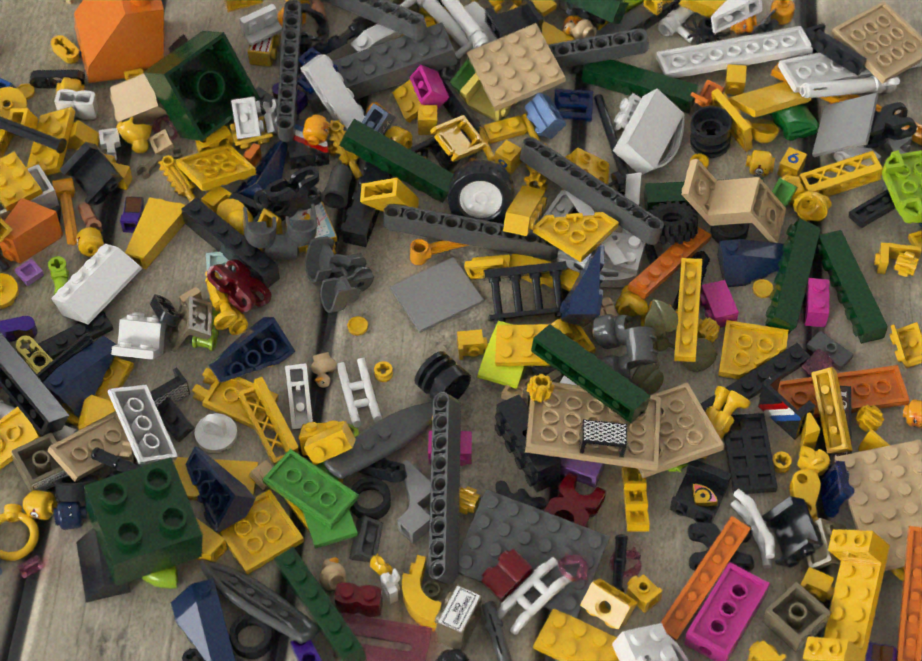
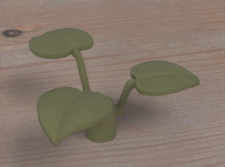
(665, 319)

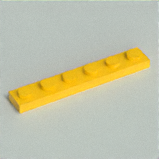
(688, 310)

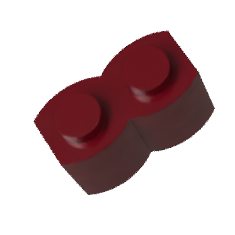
(507, 574)
(354, 599)

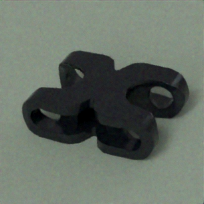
(889, 125)
(294, 192)
(707, 534)

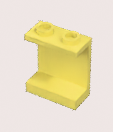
(477, 100)

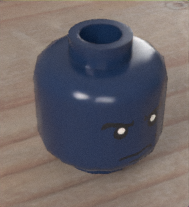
(70, 515)

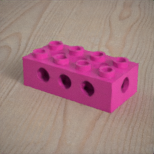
(728, 612)

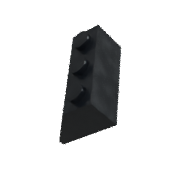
(95, 571)

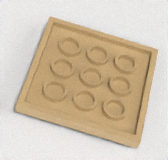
(882, 39)
(516, 67)
(684, 430)

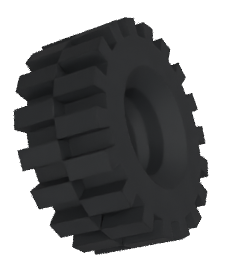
(679, 222)

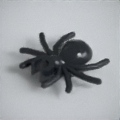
(704, 31)

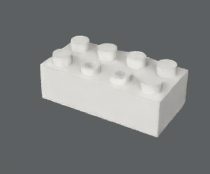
(650, 132)
(619, 274)
(647, 644)

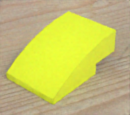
(499, 374)

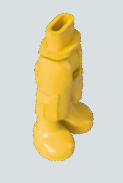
(229, 316)
(722, 419)

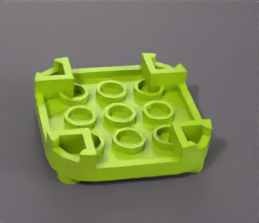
(904, 182)

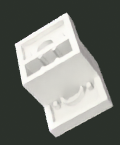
(140, 336)

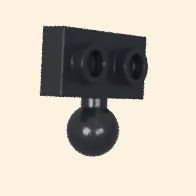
(174, 419)

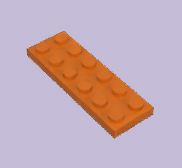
(873, 386)

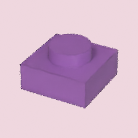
(29, 272)

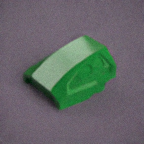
(795, 122)

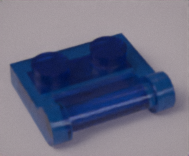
(574, 100)
(832, 484)

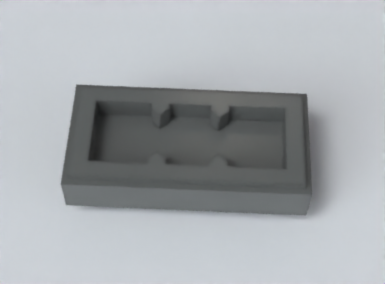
(834, 350)

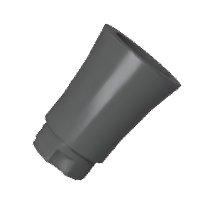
(337, 188)

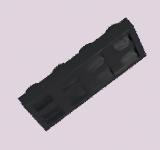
(750, 455)

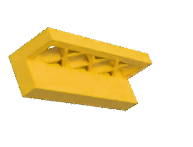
(847, 180)
(273, 414)

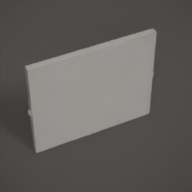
(845, 125)
(436, 294)

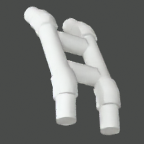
(364, 384)
(760, 531)
(518, 595)

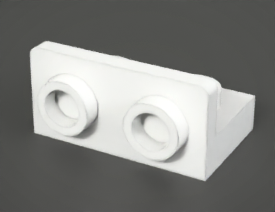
(260, 25)
(627, 107)
(246, 117)

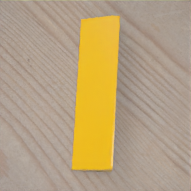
(831, 411)

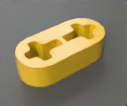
(62, 52)

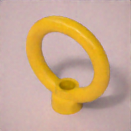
(14, 513)

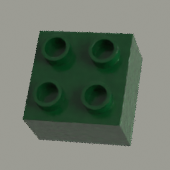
(199, 83)
(143, 521)

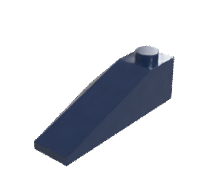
(267, 171)
(747, 260)
(585, 297)
(255, 349)
(81, 375)
(220, 492)
(201, 618)

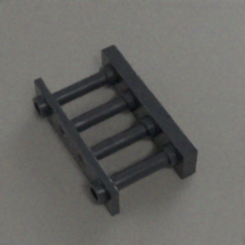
(514, 274)

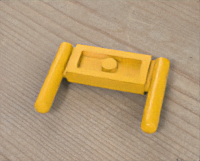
(505, 130)

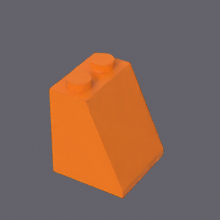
(32, 231)

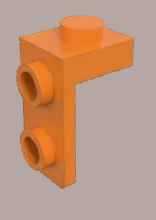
(705, 98)

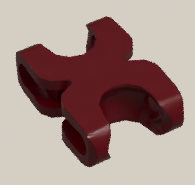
(239, 285)
(575, 506)

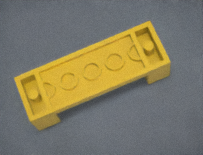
(854, 597)

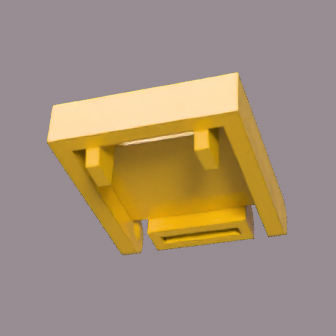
(454, 141)

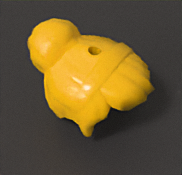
(135, 134)
(813, 210)
(631, 304)

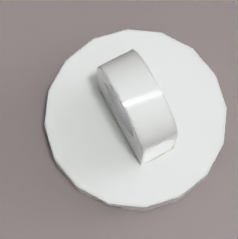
(216, 433)

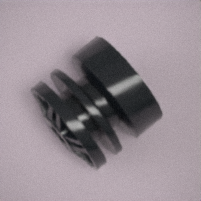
(710, 131)
(442, 374)

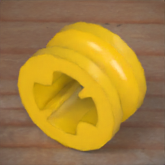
(388, 368)
(783, 457)

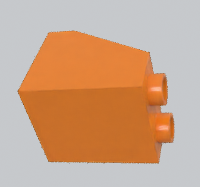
(119, 36)

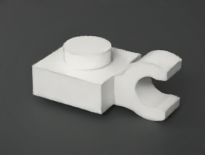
(270, 116)
(109, 140)
(390, 585)

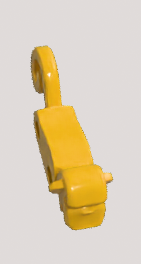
(812, 466)

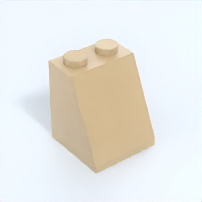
(136, 100)

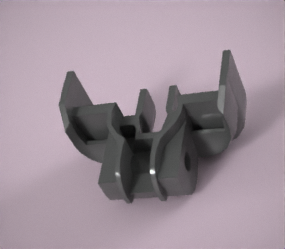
(283, 245)
(339, 291)
(612, 332)

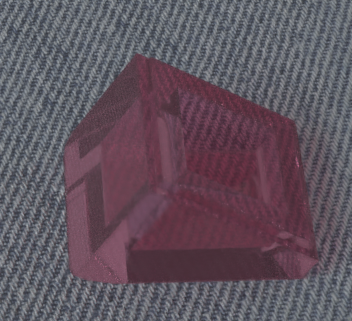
(817, 362)
(30, 566)

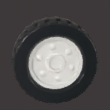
(481, 191)

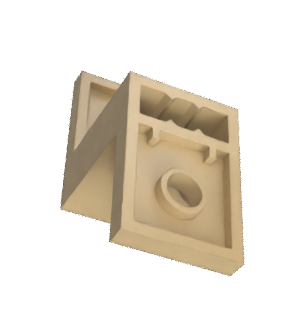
(733, 201)

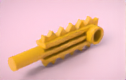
(348, 158)
(177, 177)

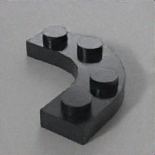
(354, 30)

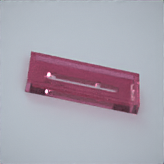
(414, 635)

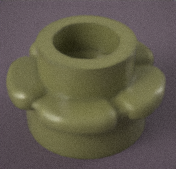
(435, 587)

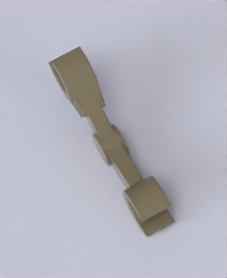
(155, 159)

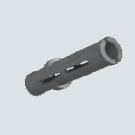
(496, 631)

